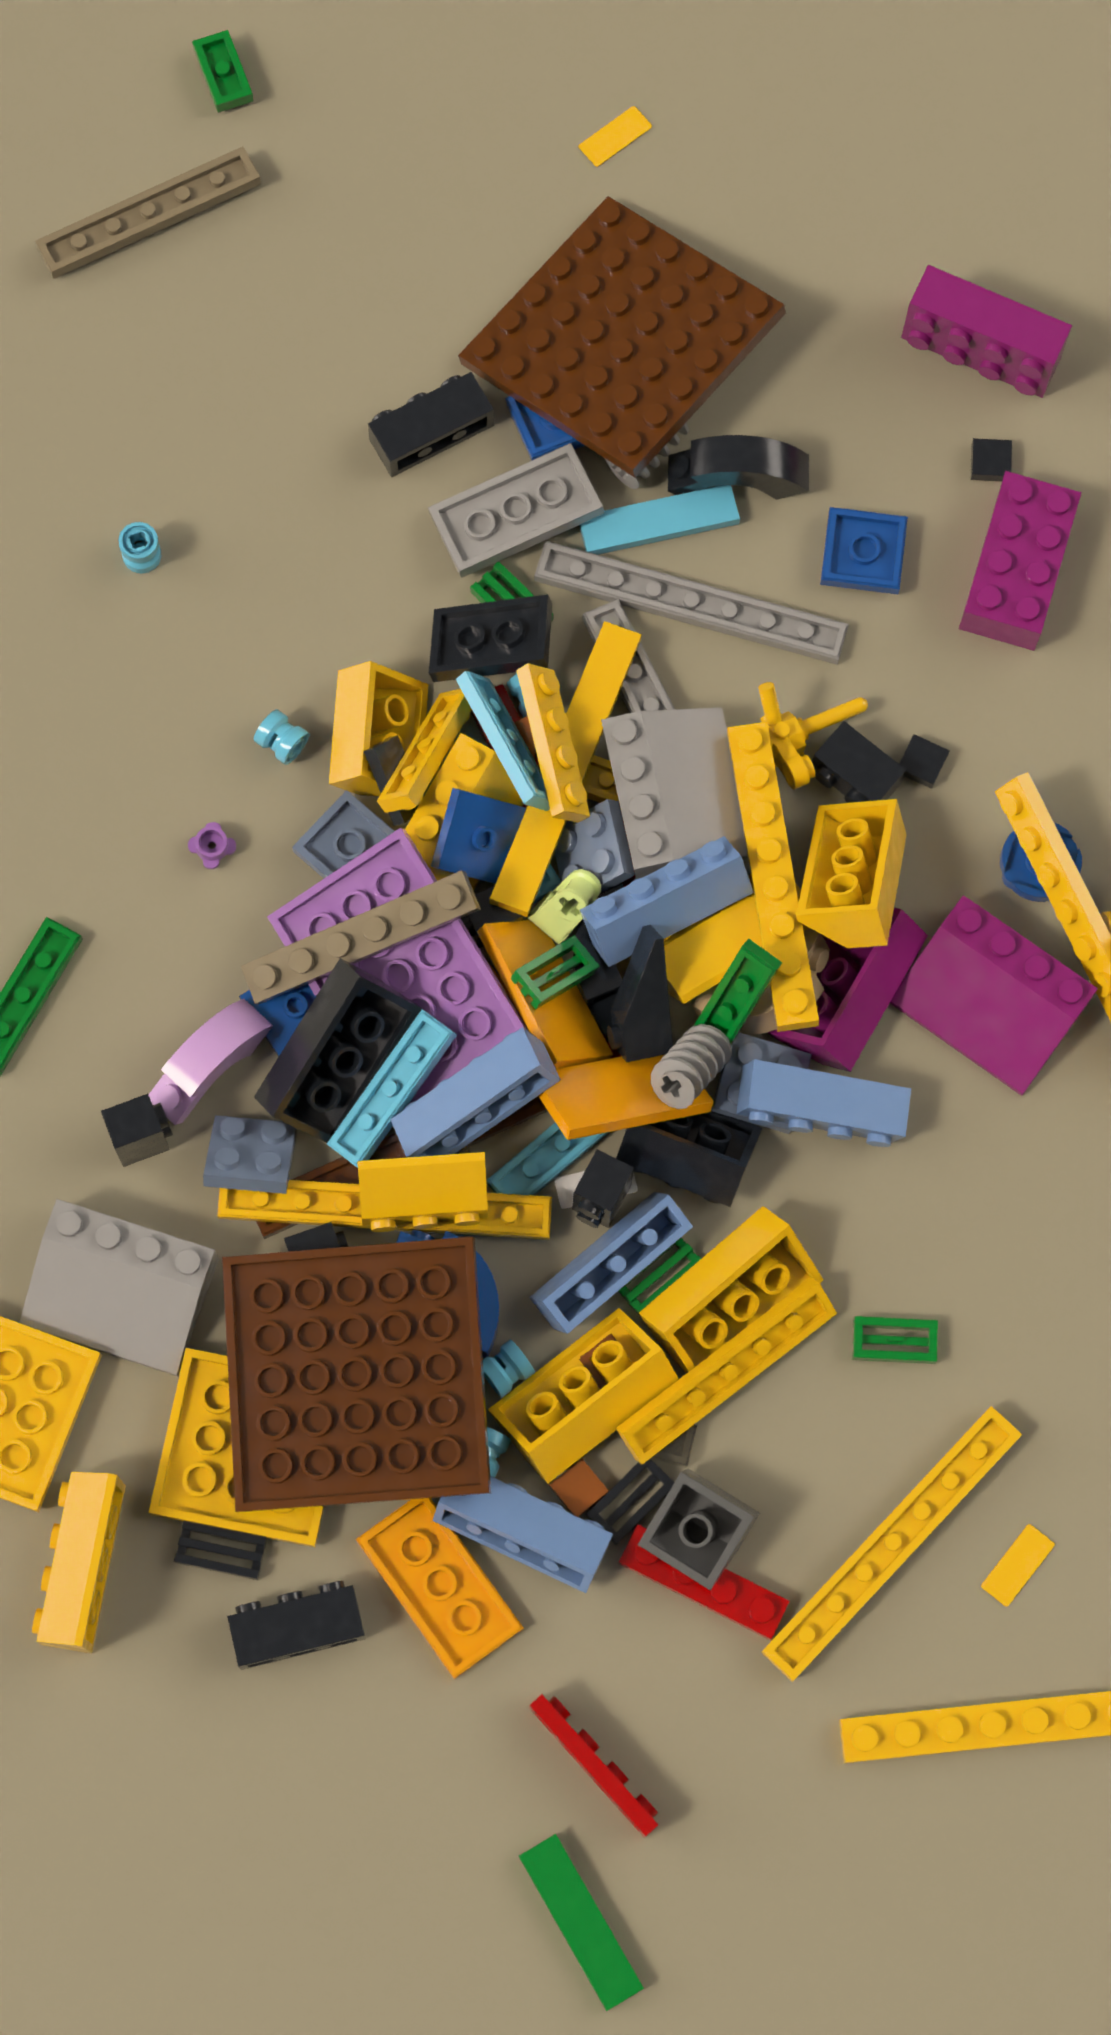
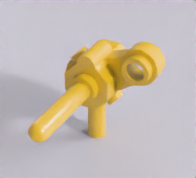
(790, 733)

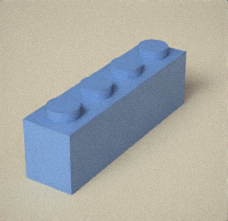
(667, 899)
(476, 1097)
(823, 1102)
(611, 1262)
(529, 1531)

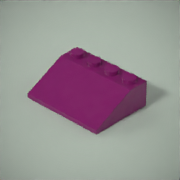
(993, 995)

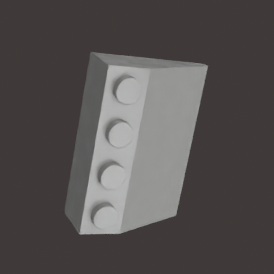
(673, 783)
(118, 1287)

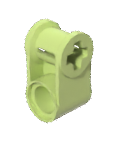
(560, 909)

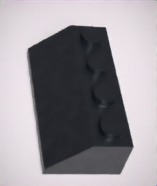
(336, 1051)

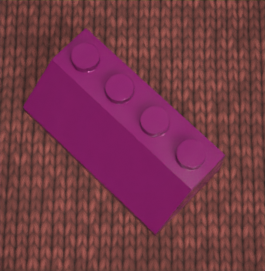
(856, 994)

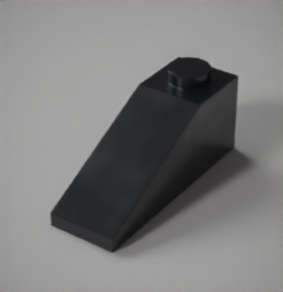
(642, 1003)

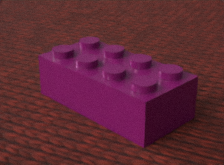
(985, 331)
(1020, 560)

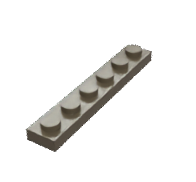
(148, 212)
(360, 937)

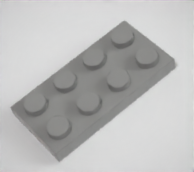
(516, 510)

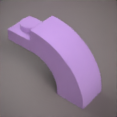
(206, 1056)

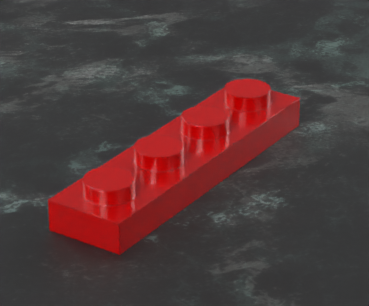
(730, 1597)
(608, 1778)

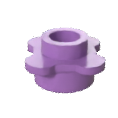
(211, 834)

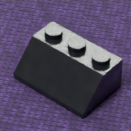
(693, 1153)

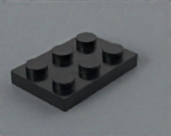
(490, 637)

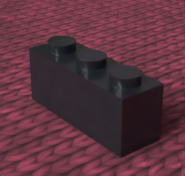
(430, 423)
(295, 1625)

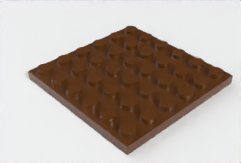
(622, 335)
(356, 1375)

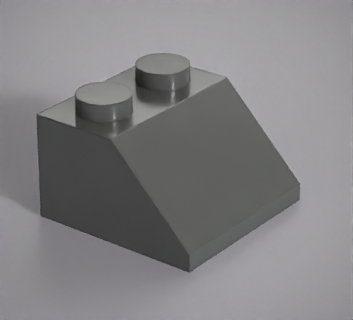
(698, 1528)

